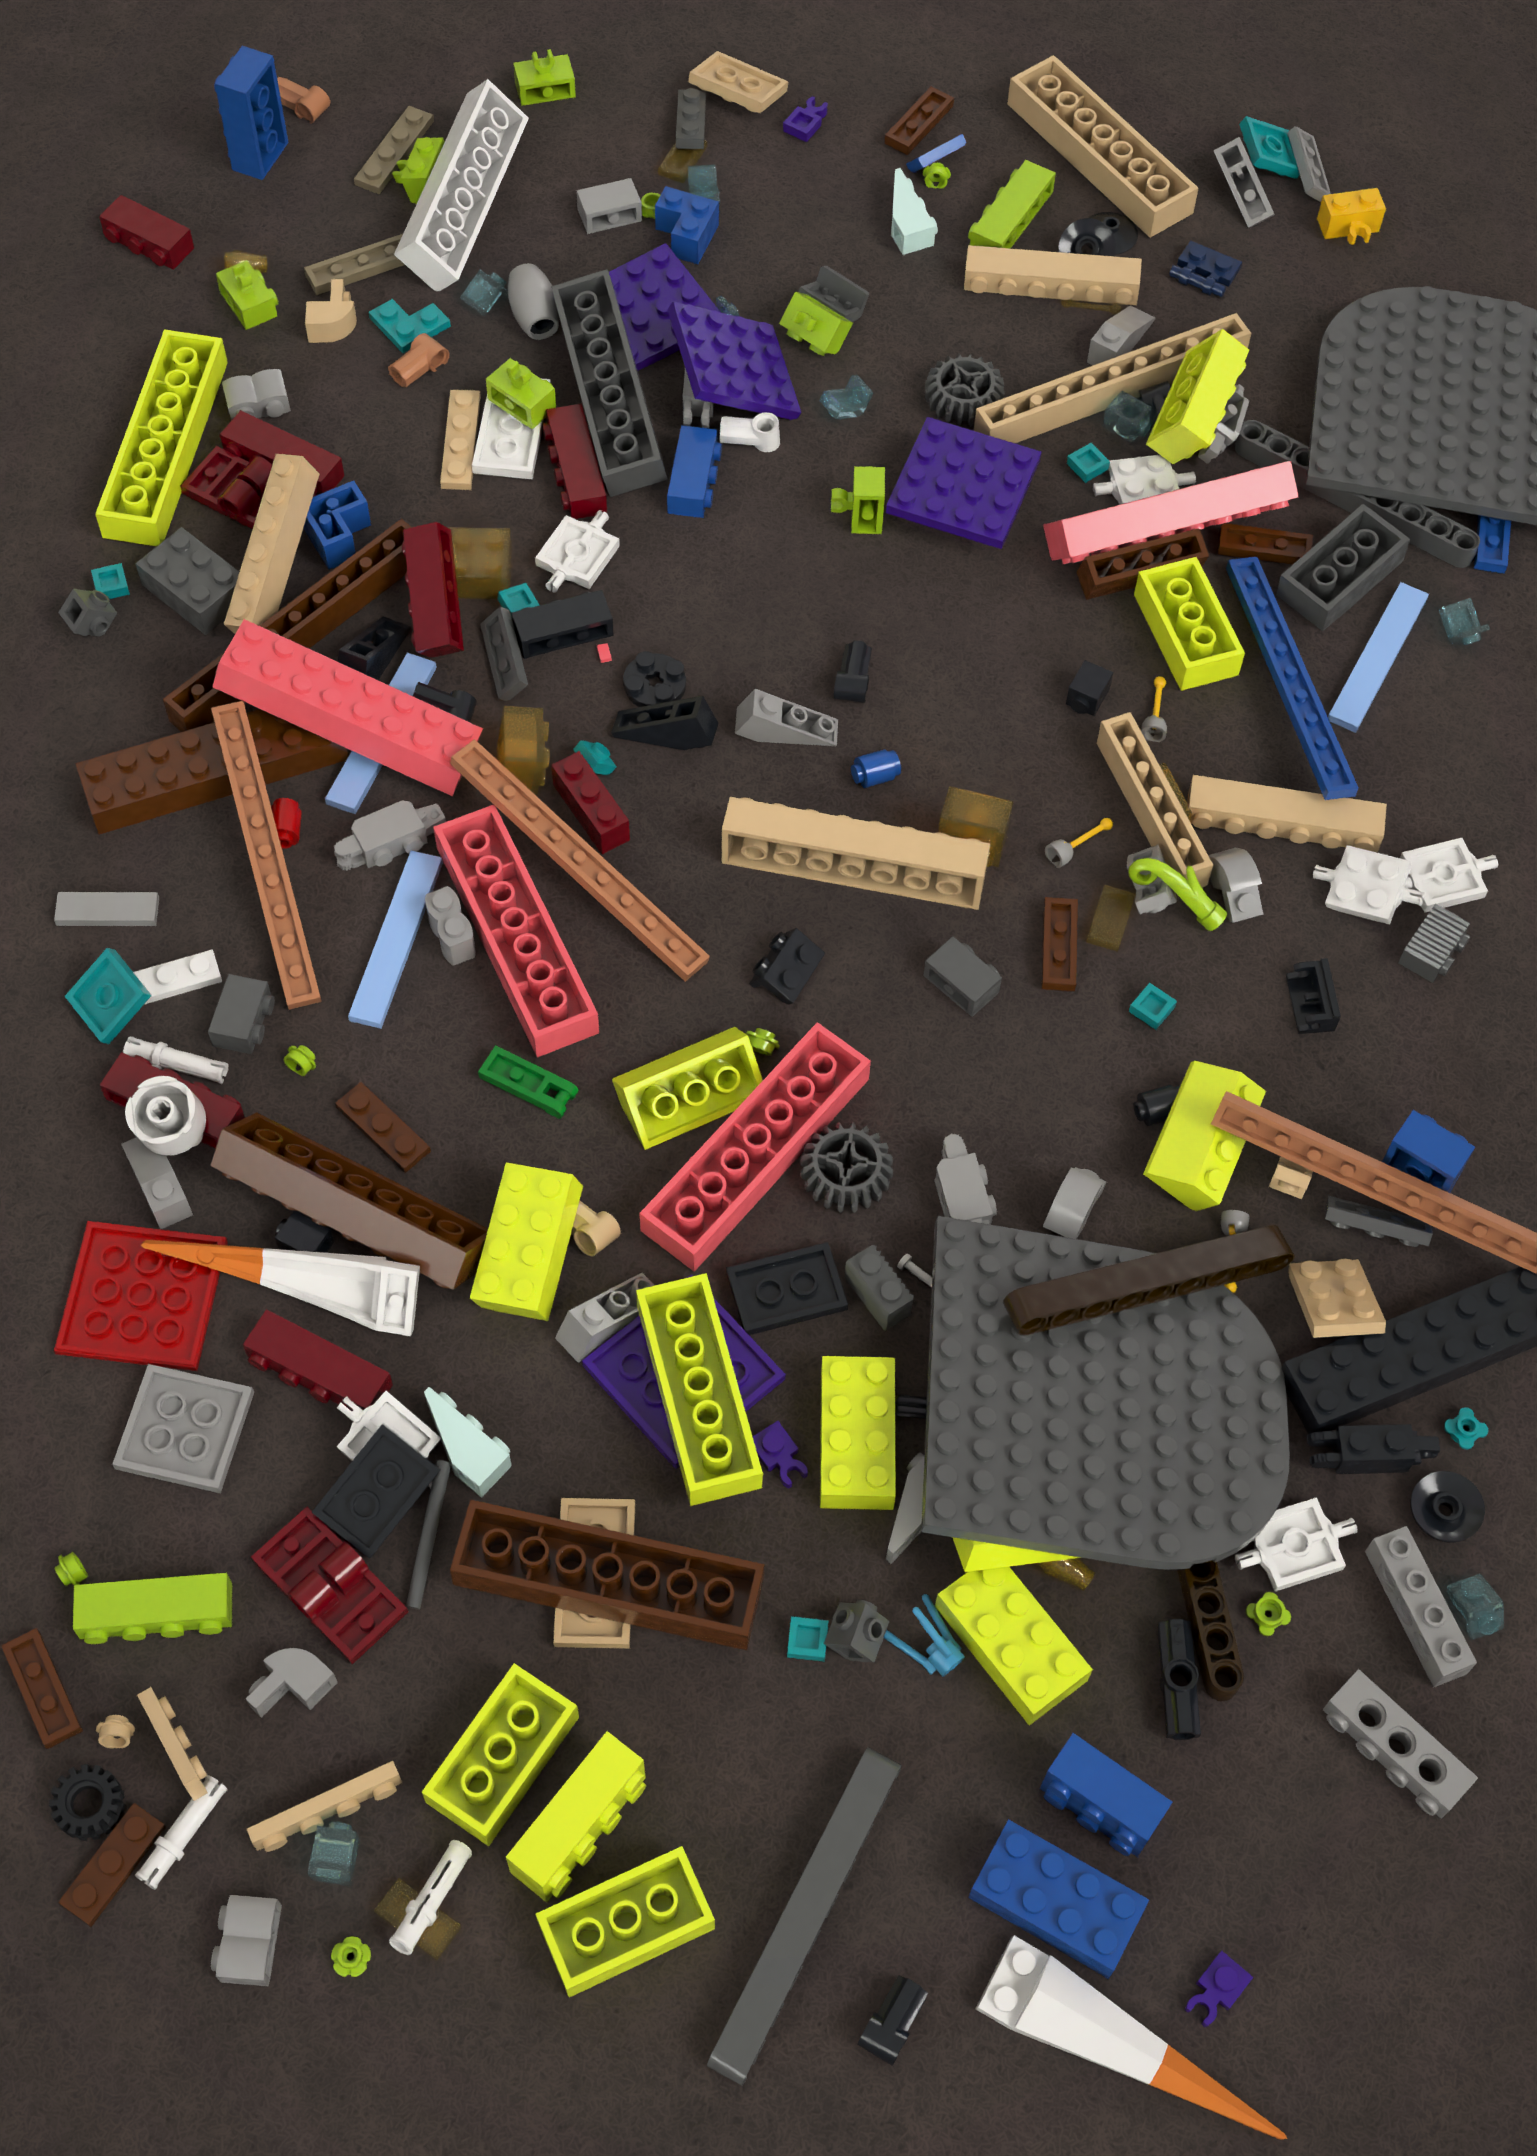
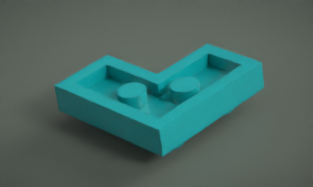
(402, 328)

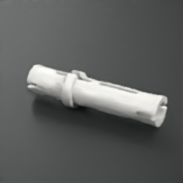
(163, 1056)
(171, 1845)
(423, 1909)

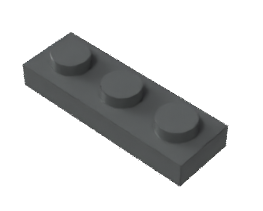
(690, 119)
(504, 654)
(1377, 1222)

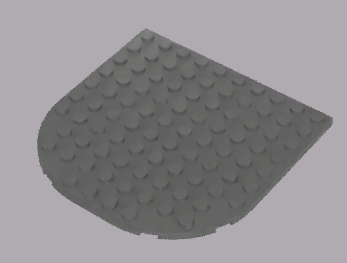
(1429, 402)
(1100, 1438)

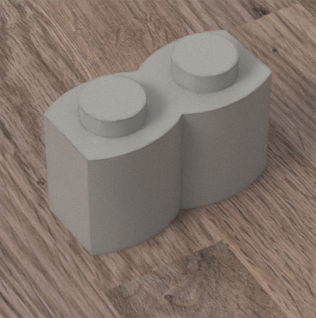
(257, 394)
(450, 925)
(247, 1940)

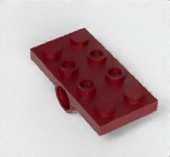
(229, 485)
(329, 1584)

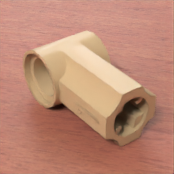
(594, 1230)

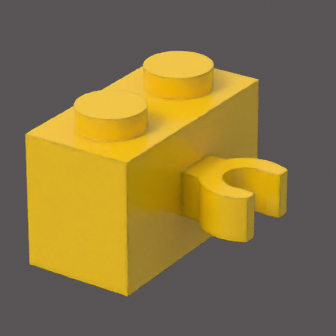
(1351, 214)

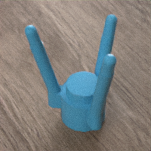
(943, 1653)

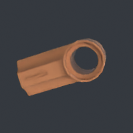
(305, 102)
(423, 356)

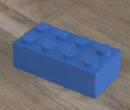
(251, 112)
(1058, 1899)

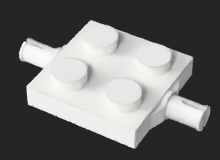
(1142, 478)
(577, 551)
(1447, 873)
(1368, 884)
(391, 1413)
(1298, 1545)

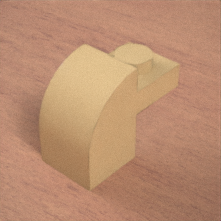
(331, 319)
(1291, 1178)

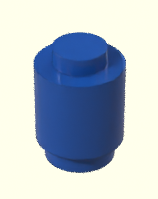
(876, 768)

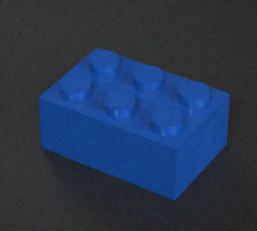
(1429, 1152)
(1104, 1796)

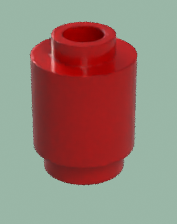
(287, 820)

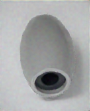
(533, 301)

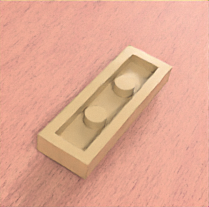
(175, 1742)

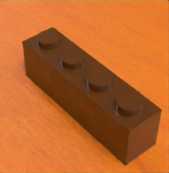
(1120, 567)

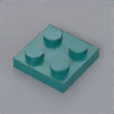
(1269, 147)
(108, 995)

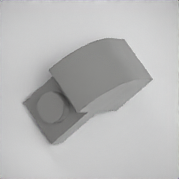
(1239, 880)
(1156, 895)
(1074, 1202)
(294, 1672)

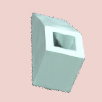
(911, 223)
(471, 1452)

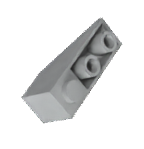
(776, 720)
(600, 1318)

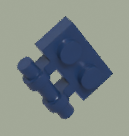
(1206, 262)

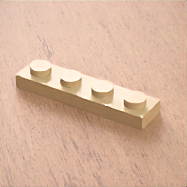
(460, 439)
(340, 1800)

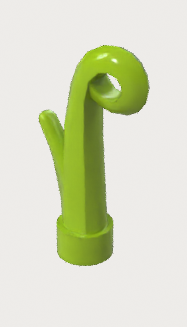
(1208, 912)

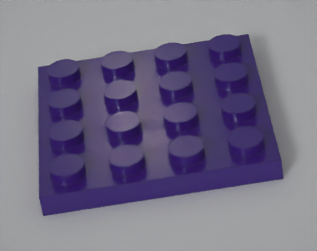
(644, 294)
(733, 361)
(963, 482)
(628, 1376)

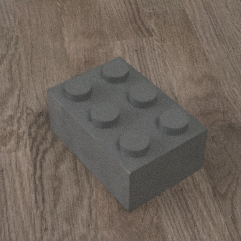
(189, 579)

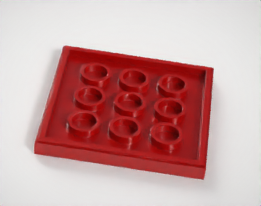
(137, 1301)

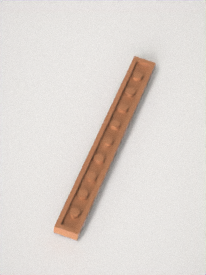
(266, 855)
(580, 860)
(1378, 1180)

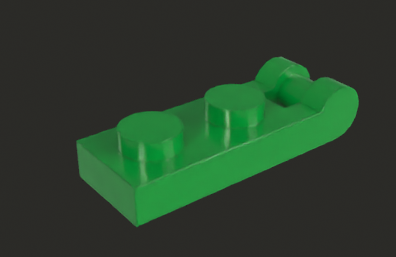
(527, 1081)

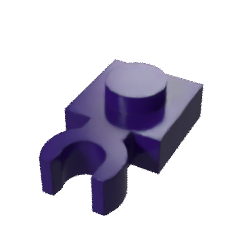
(805, 122)
(776, 1450)
(1222, 1984)

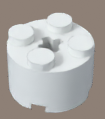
(162, 1132)

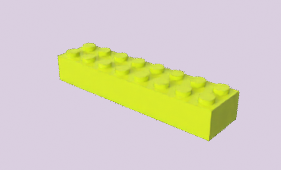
(162, 438)

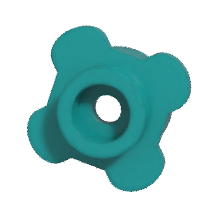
(1459, 1435)

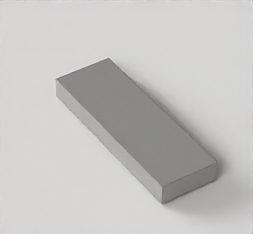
(1309, 163)
(106, 909)

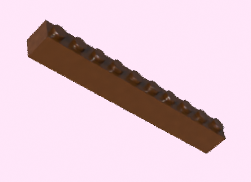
(304, 619)

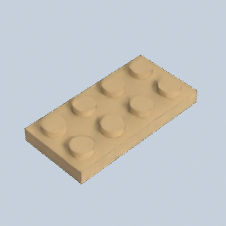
(583, 1630)

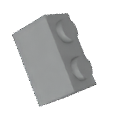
(609, 205)

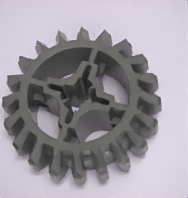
(966, 382)
(877, 1170)

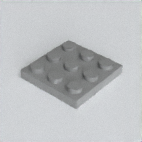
(183, 1428)

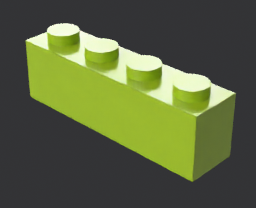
(1013, 207)
(152, 1607)

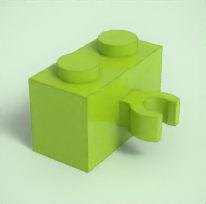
(544, 79)
(418, 167)
(247, 294)
(815, 323)
(520, 393)
(864, 501)

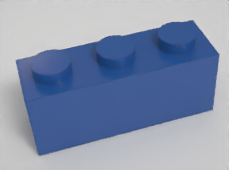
(693, 472)

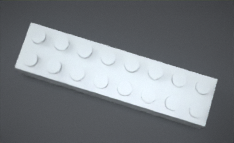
(461, 186)

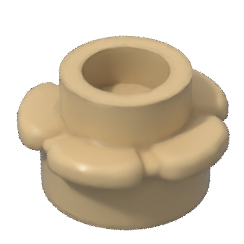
(115, 1726)

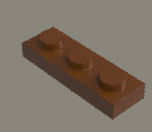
(919, 120)
(1263, 543)
(1059, 944)
(383, 1127)
(42, 1688)
(112, 1864)

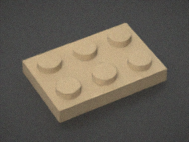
(738, 82)
(1336, 1298)

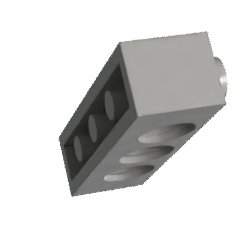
(1420, 1606)
(1420, 1747)

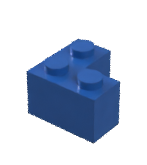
(689, 221)
(333, 520)

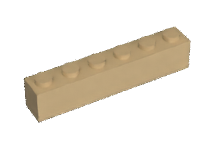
(1053, 275)
(273, 541)
(1152, 796)
(1285, 813)

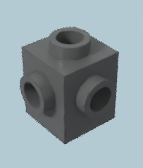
(88, 612)
(857, 1631)

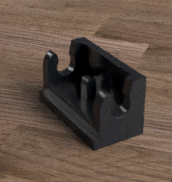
(1313, 997)

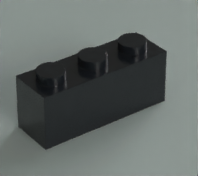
(562, 624)

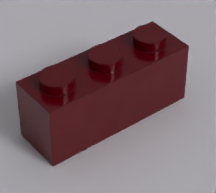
(146, 232)
(590, 802)

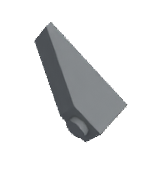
(1244, 182)
(1118, 335)
(158, 1183)
(909, 1514)

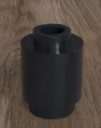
(1155, 1104)

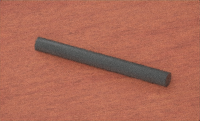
(428, 1536)

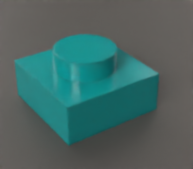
(1088, 462)
(111, 581)
(517, 598)
(597, 757)
(1152, 1006)
(807, 1639)

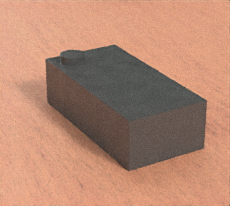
(1343, 567)

